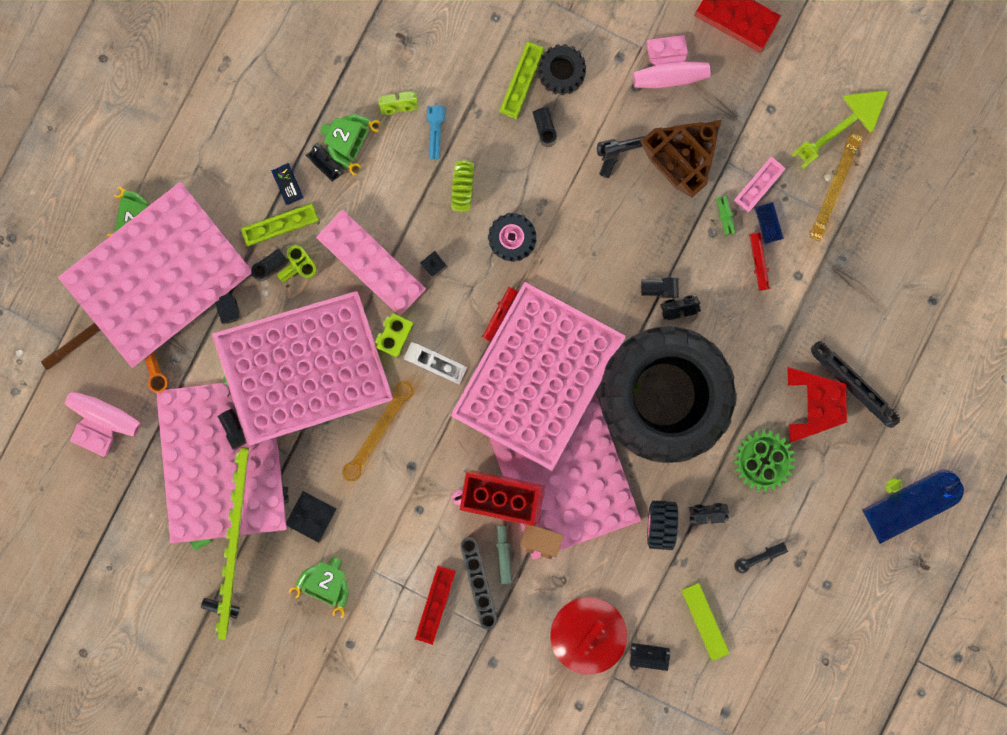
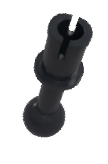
(743, 565)

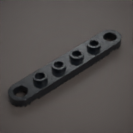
(855, 384)

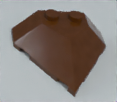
(683, 153)

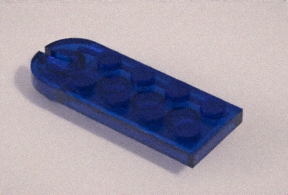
(914, 504)

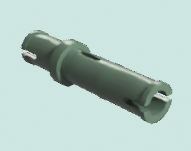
(504, 554)

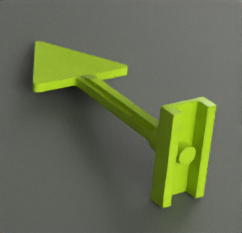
(865, 108)

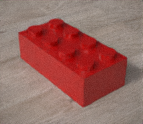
(740, 19)
(502, 497)

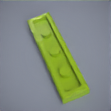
(521, 80)
(279, 224)
(705, 621)

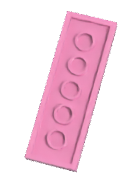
(370, 262)

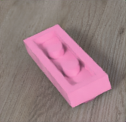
(759, 184)

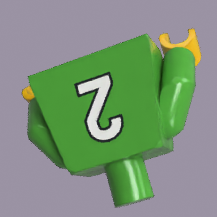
(346, 138)
(130, 206)
(325, 584)

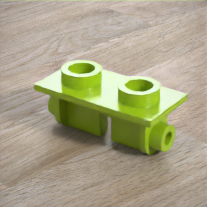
(389, 104)

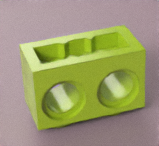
(399, 337)

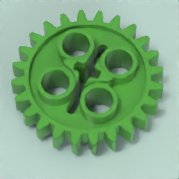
(748, 452)

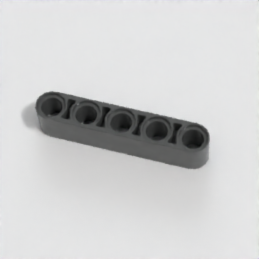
(478, 592)

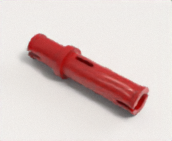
(759, 261)
(500, 313)

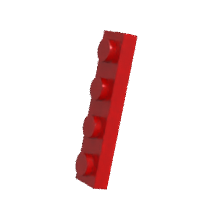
(435, 605)

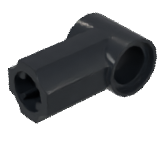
(544, 125)
(270, 264)
(660, 287)
(232, 428)

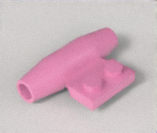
(669, 64)
(99, 422)

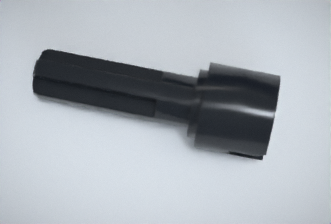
(611, 148)

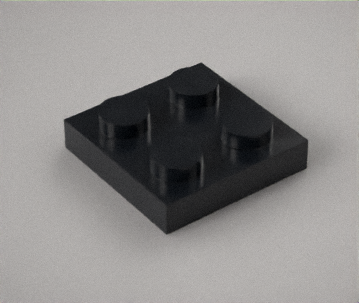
(311, 516)

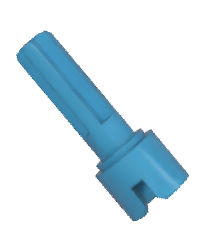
(435, 117)

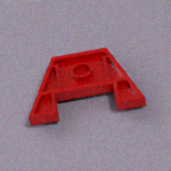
(825, 404)

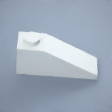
(435, 363)

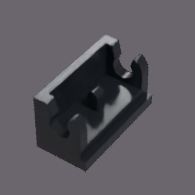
(649, 656)

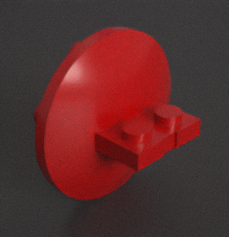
(588, 635)

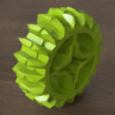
(462, 186)

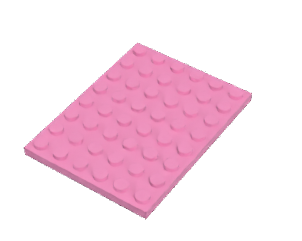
(155, 274)
(302, 367)
(537, 376)
(202, 467)
(587, 487)

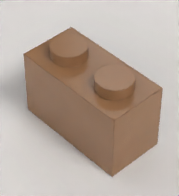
(541, 540)

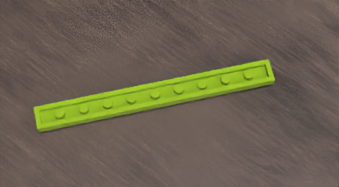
(233, 533)

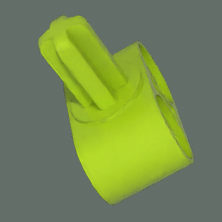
(297, 265)

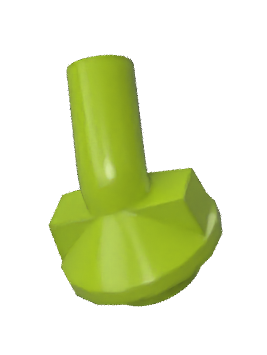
(893, 485)

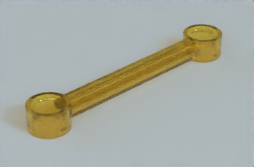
(849, 151)
(378, 431)

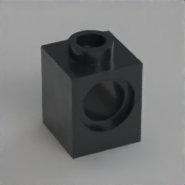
(433, 264)
(228, 309)

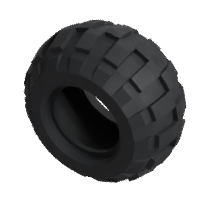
(712, 403)

